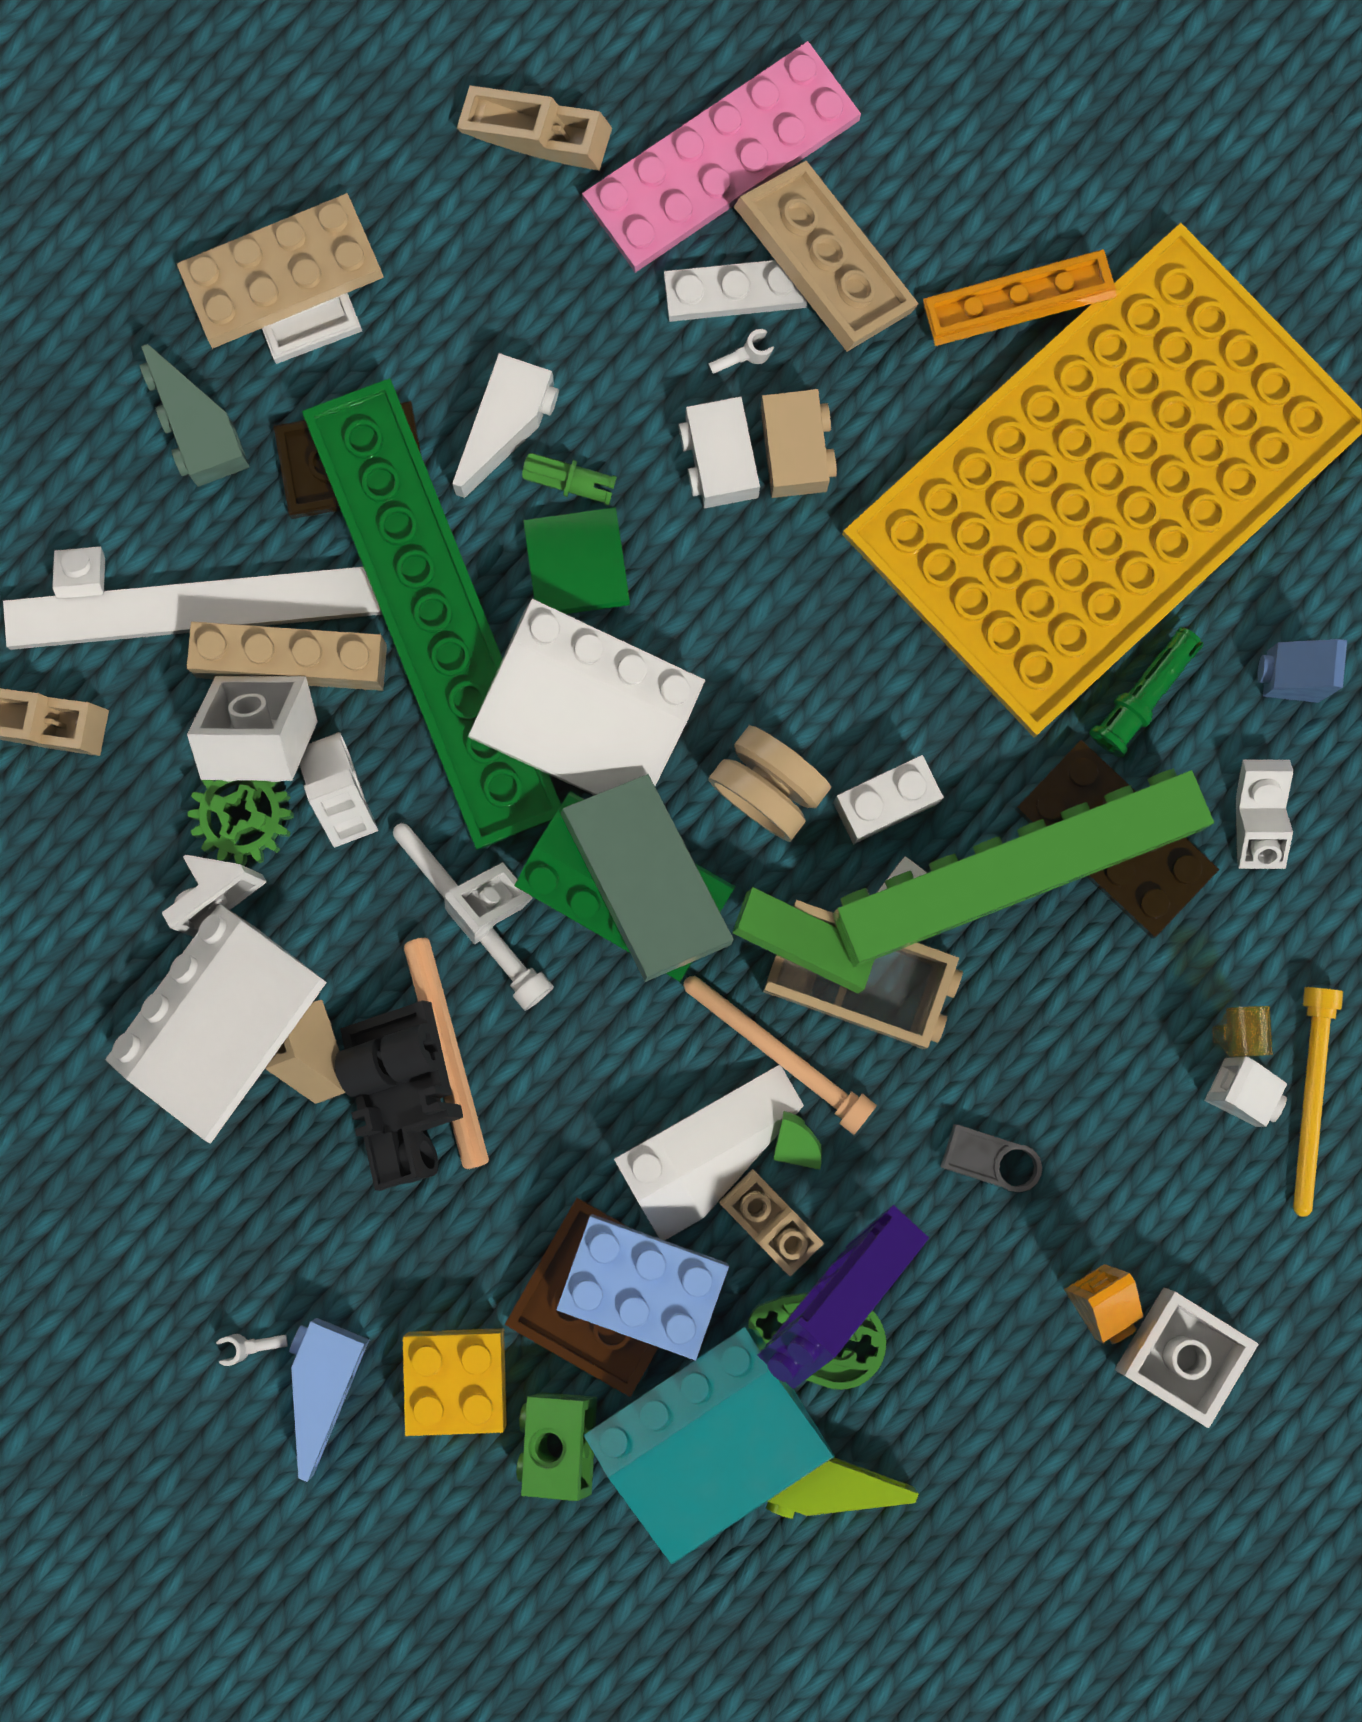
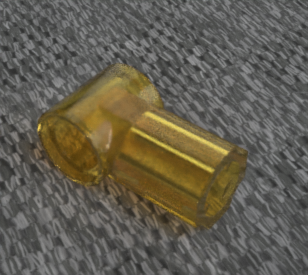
(1245, 1031)

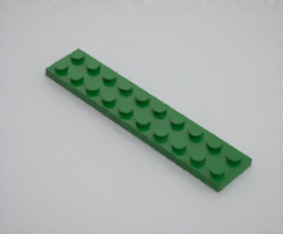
(426, 603)

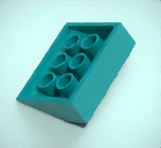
(708, 1445)

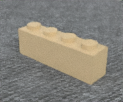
(320, 655)

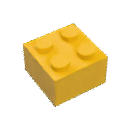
(454, 1382)

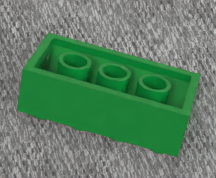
(563, 882)

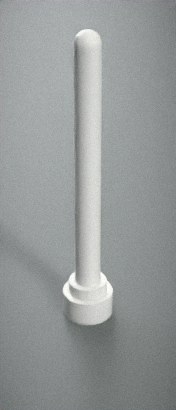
(527, 984)

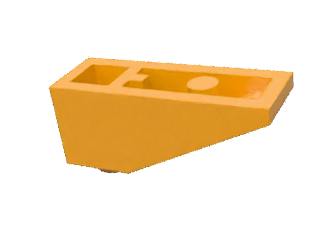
(1107, 1303)

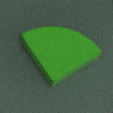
(797, 1143)

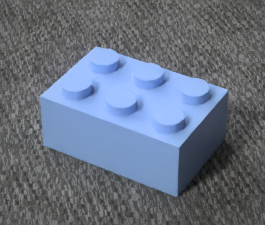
(643, 1287)

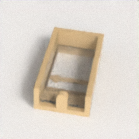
(899, 997)

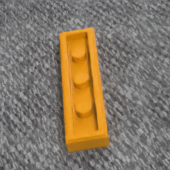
(1019, 297)

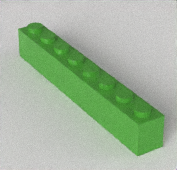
(1022, 867)

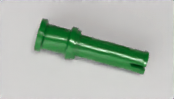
(1136, 706)

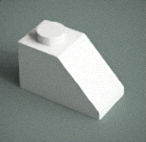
(1248, 1091)

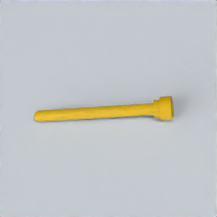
(1321, 1007)

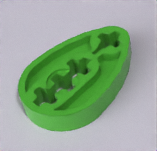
(844, 1369)

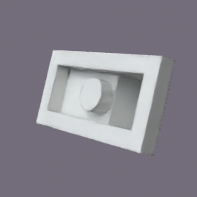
(217, 883)
(485, 901)

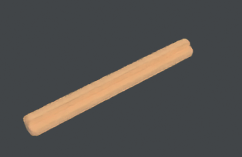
(429, 988)

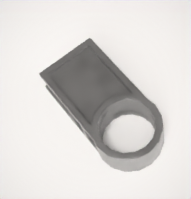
(980, 1157)

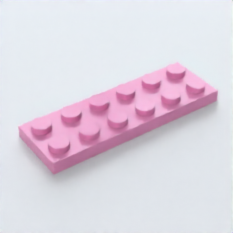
(721, 156)

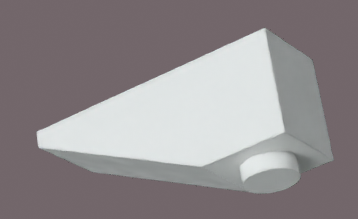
(506, 418)

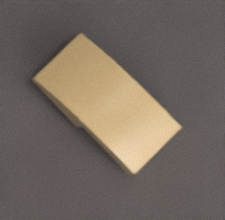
(771, 1222)

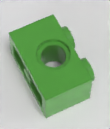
(537, 1468)

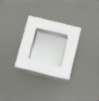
(78, 572)

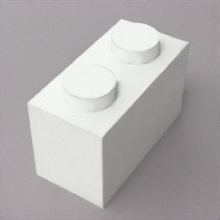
(721, 453)
(888, 799)

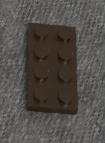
(1147, 887)

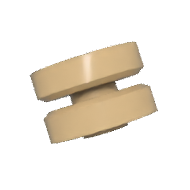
(769, 783)

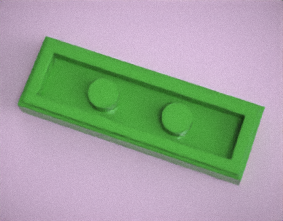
(799, 939)

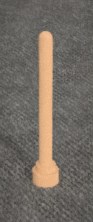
(850, 1108)

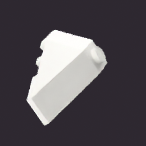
(701, 1157)

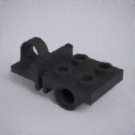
(398, 1083)

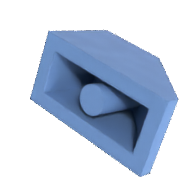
(1303, 669)

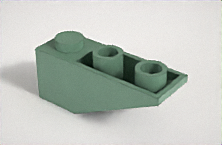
(202, 429)

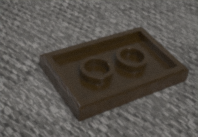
(303, 473)

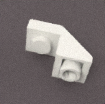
(1261, 814)

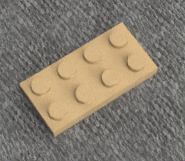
(826, 255)
(279, 270)

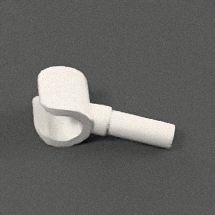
(747, 352)
(250, 1346)

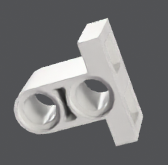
(336, 791)

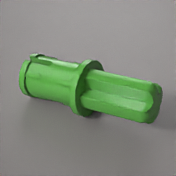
(567, 477)

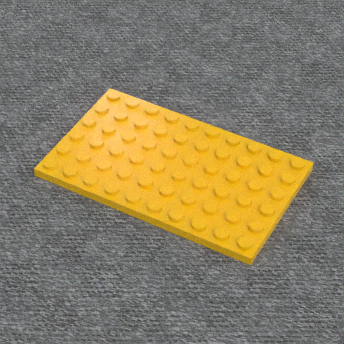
(1106, 479)

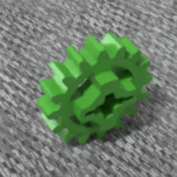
(231, 835)

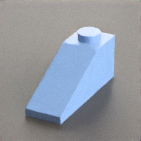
(320, 1382)

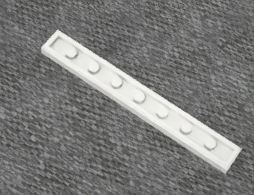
(173, 607)

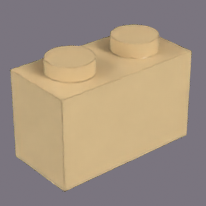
(796, 443)

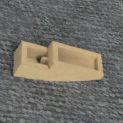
(536, 126)
(52, 722)

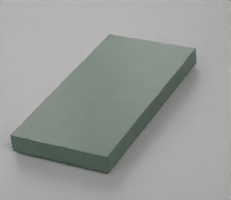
(646, 877)

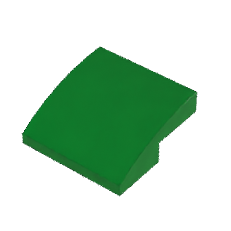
(577, 561)

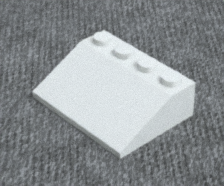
(584, 703)
(215, 1022)

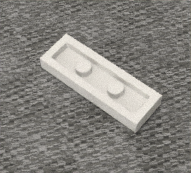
(730, 291)

